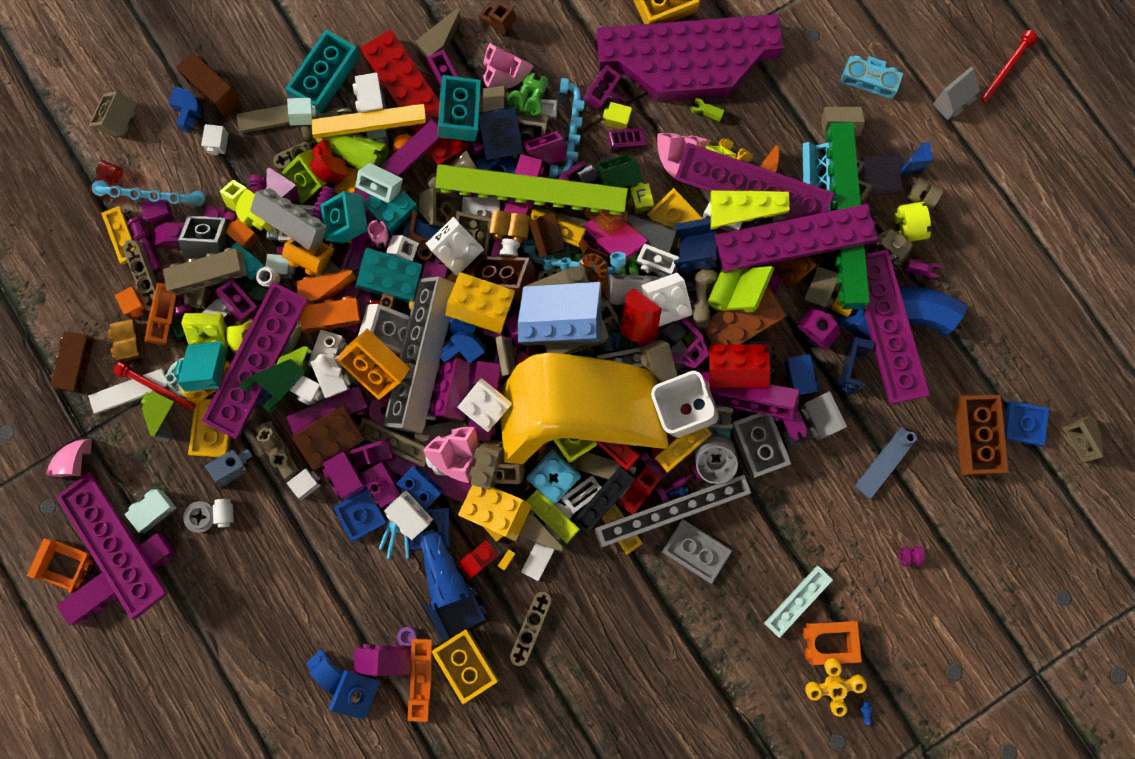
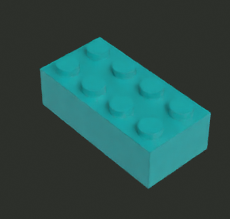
(323, 70)

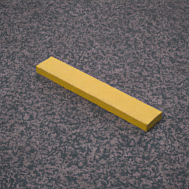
(368, 121)

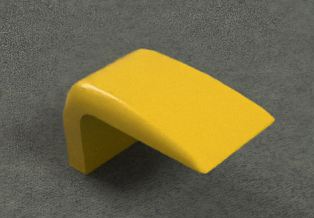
(578, 400)

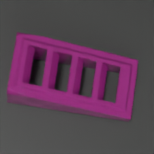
(619, 133)

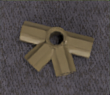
(277, 450)

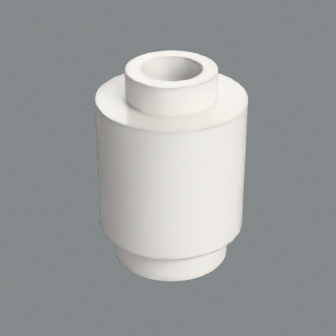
(263, 275)
(223, 513)

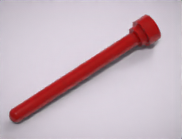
(1028, 39)
(123, 369)

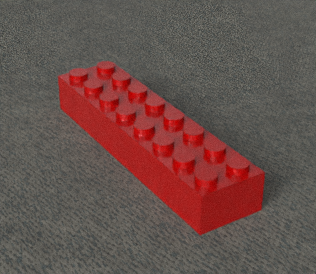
(409, 88)

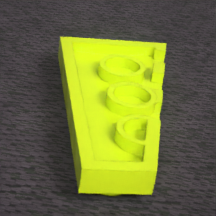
(741, 206)

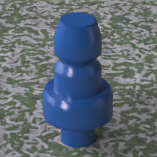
(679, 492)
(867, 709)

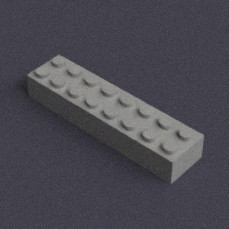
(421, 353)

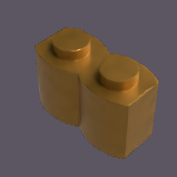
(510, 226)
(126, 341)

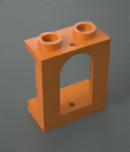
(44, 556)
(852, 635)

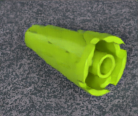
(357, 150)

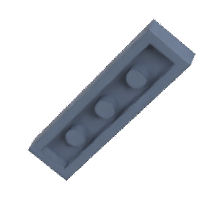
(885, 462)

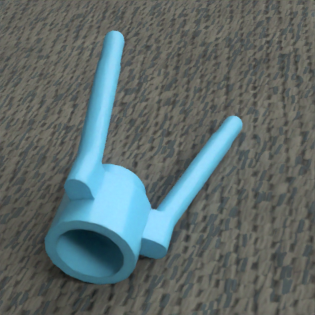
(392, 527)

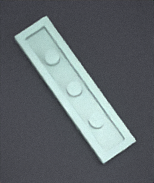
(798, 601)

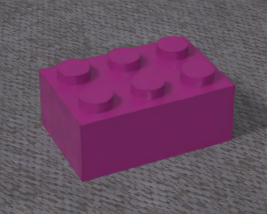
(452, 385)

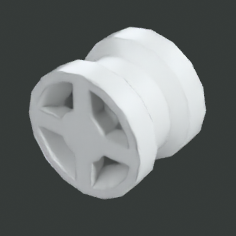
(509, 248)

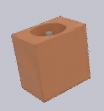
(388, 301)

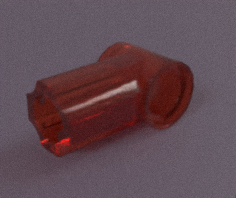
(107, 172)

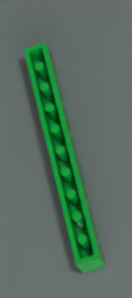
(845, 185)

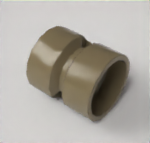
(931, 196)

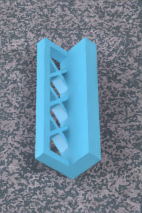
(812, 166)

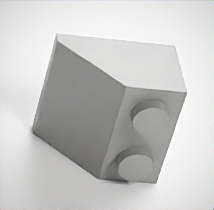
(958, 94)
(823, 416)

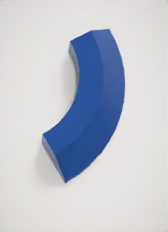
(921, 306)

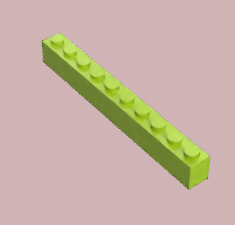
(531, 188)

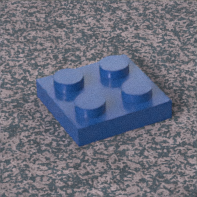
(1026, 423)
(360, 515)

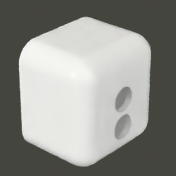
(682, 390)

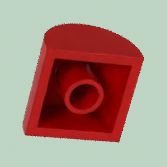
(640, 318)

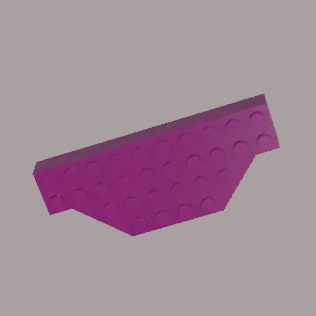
(690, 56)

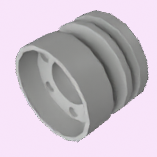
(720, 467)

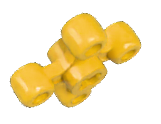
(835, 687)

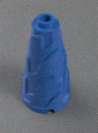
(443, 578)

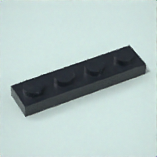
(604, 499)

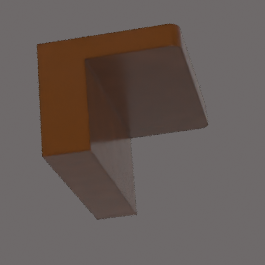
(547, 234)

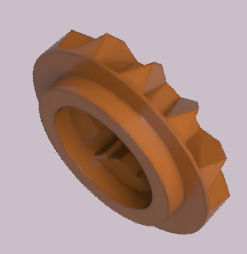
(601, 267)

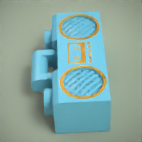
(872, 76)

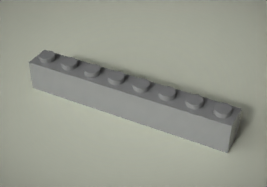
(672, 511)

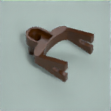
(422, 246)

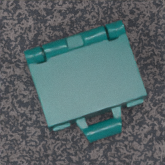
(201, 366)

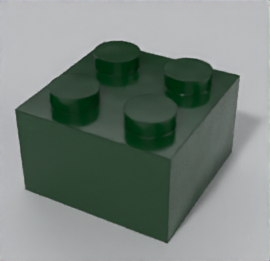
(620, 172)

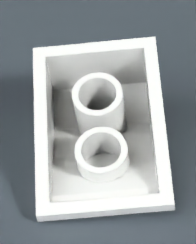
(386, 325)

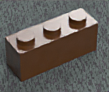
(72, 362)

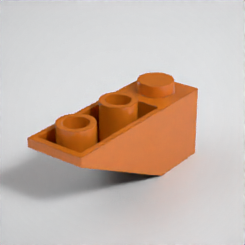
(325, 286)

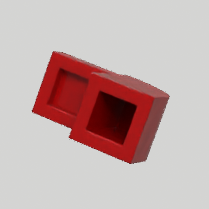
(326, 167)
(639, 490)
(477, 560)

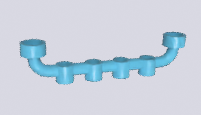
(576, 122)
(102, 188)
(617, 259)

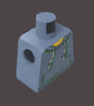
(221, 470)

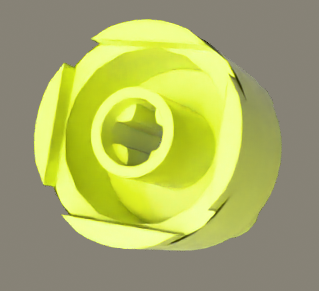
(913, 221)

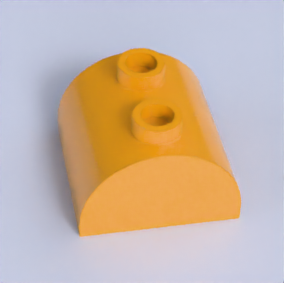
(312, 260)

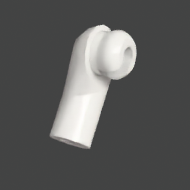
(325, 368)

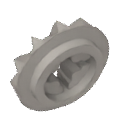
(195, 509)

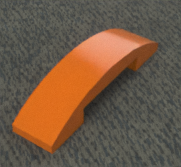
(420, 680)

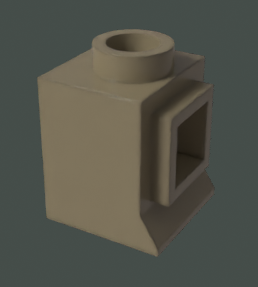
(725, 414)

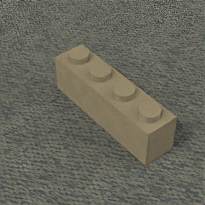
(205, 271)

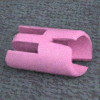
(378, 234)

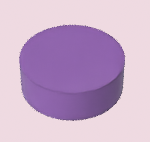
(405, 636)

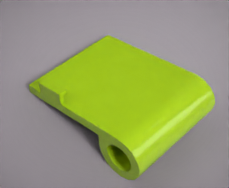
(740, 289)

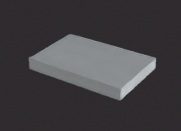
(696, 551)

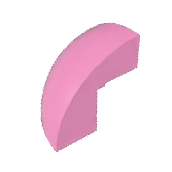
(504, 68)
(672, 147)
(454, 453)
(69, 459)

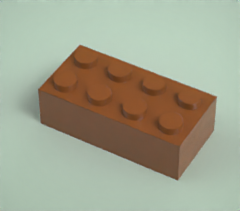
(739, 327)
(981, 435)

